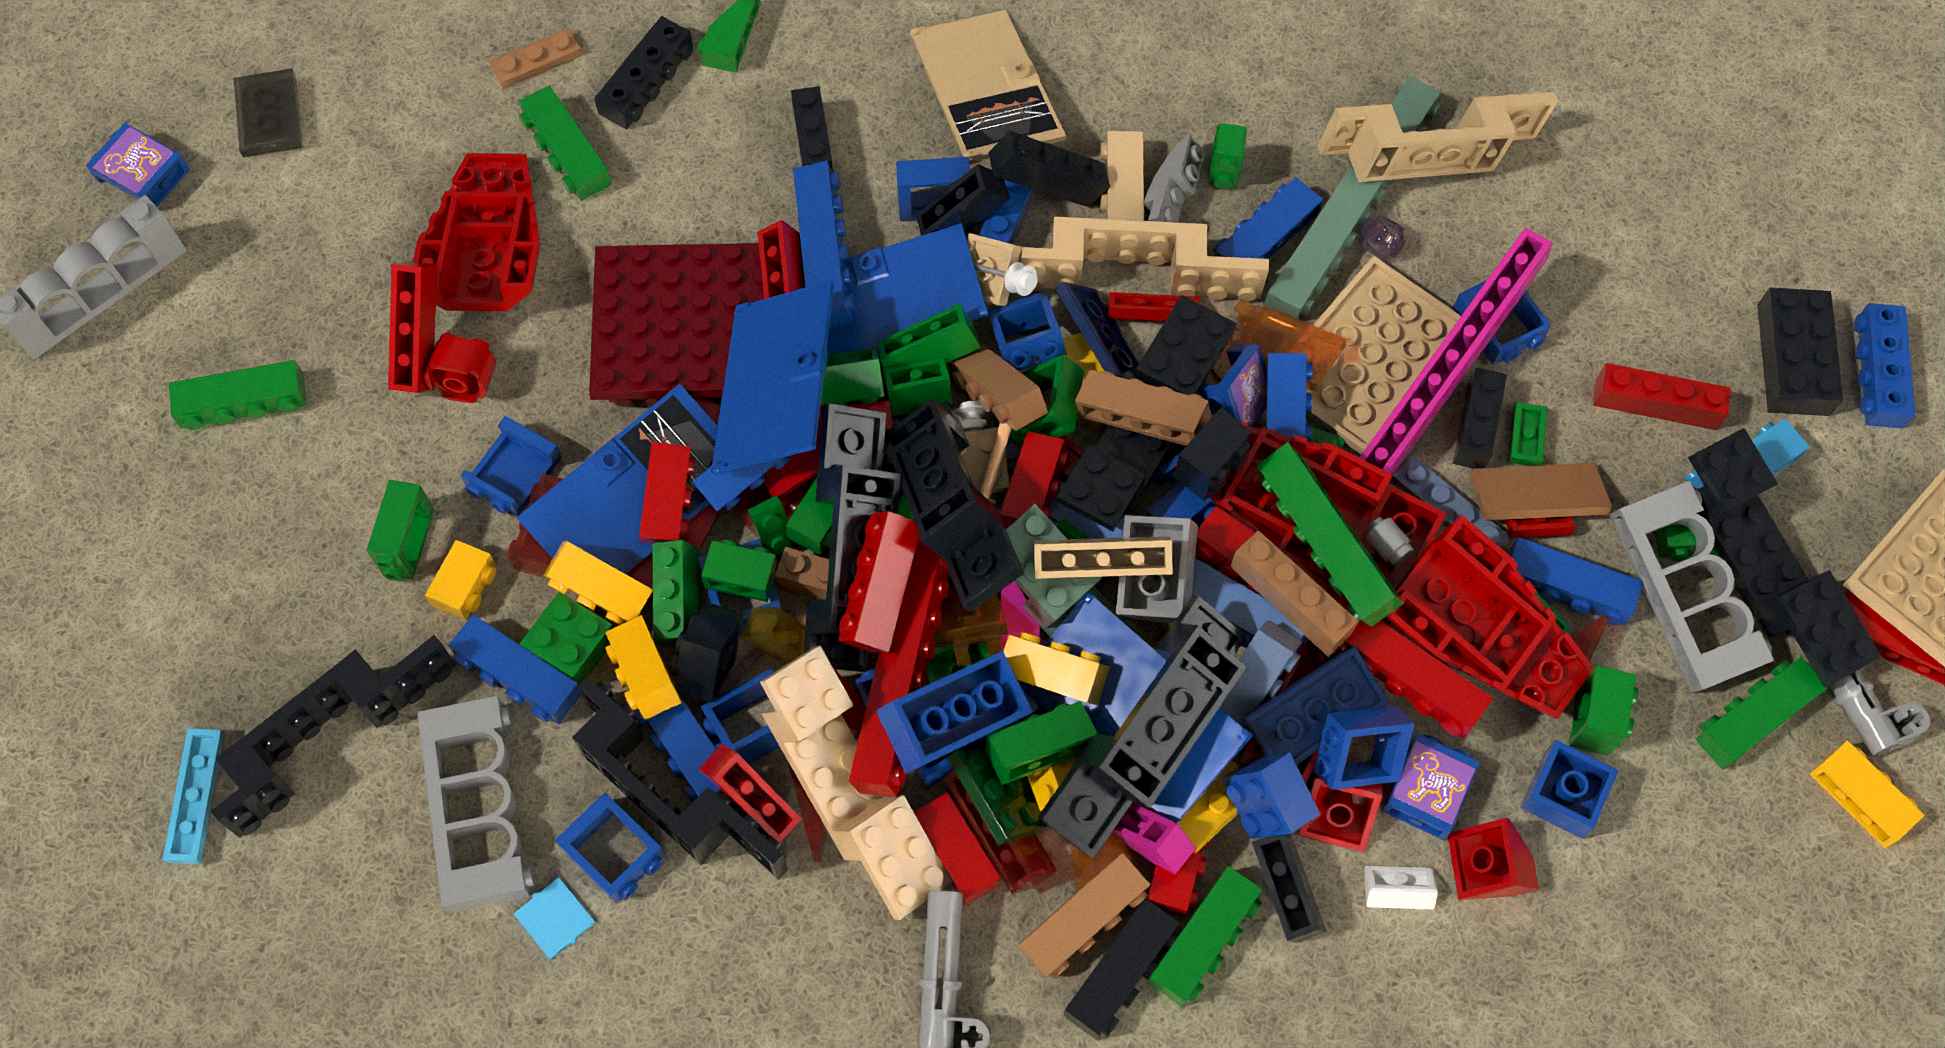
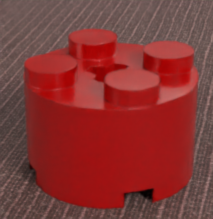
(460, 368)

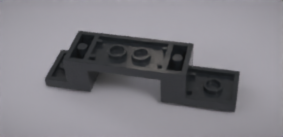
(1123, 462)
(856, 487)
(947, 506)
(1767, 568)
(301, 719)
(1155, 734)
(707, 820)

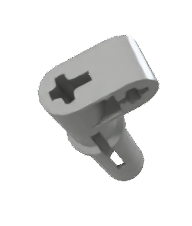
(1872, 721)
(938, 1025)

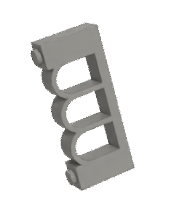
(139, 223)
(1680, 507)
(491, 881)

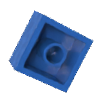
(1569, 789)
(1270, 796)

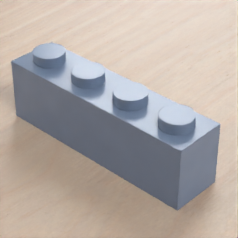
(1266, 659)

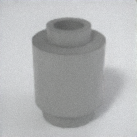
(1389, 540)

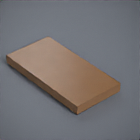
(1540, 491)

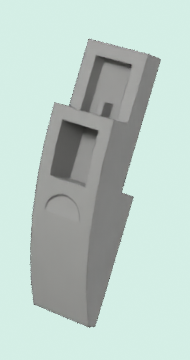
(1174, 181)

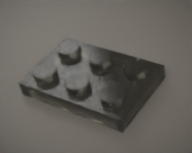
(267, 112)

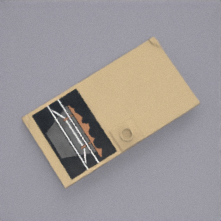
(985, 83)

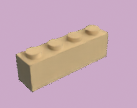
(1125, 173)
(1103, 557)

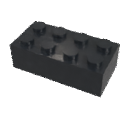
(1799, 352)

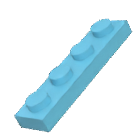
(193, 796)

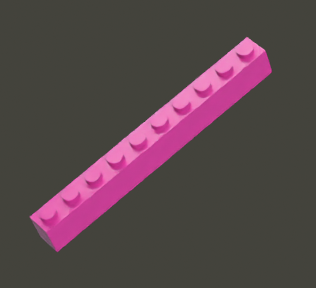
(1458, 352)

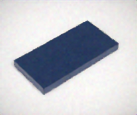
(1099, 331)
(1298, 714)

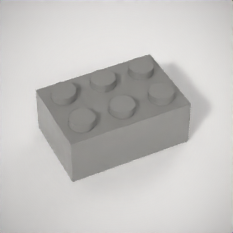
(1159, 596)

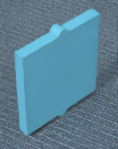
(554, 918)

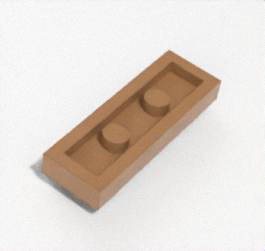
(535, 58)

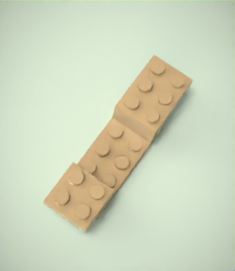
(1477, 145)
(1151, 242)
(821, 753)

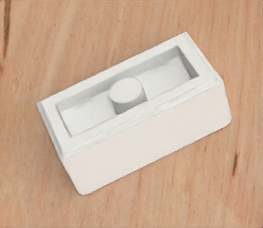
(1400, 887)

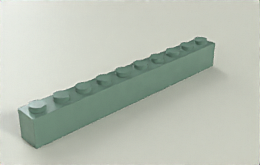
(1342, 215)

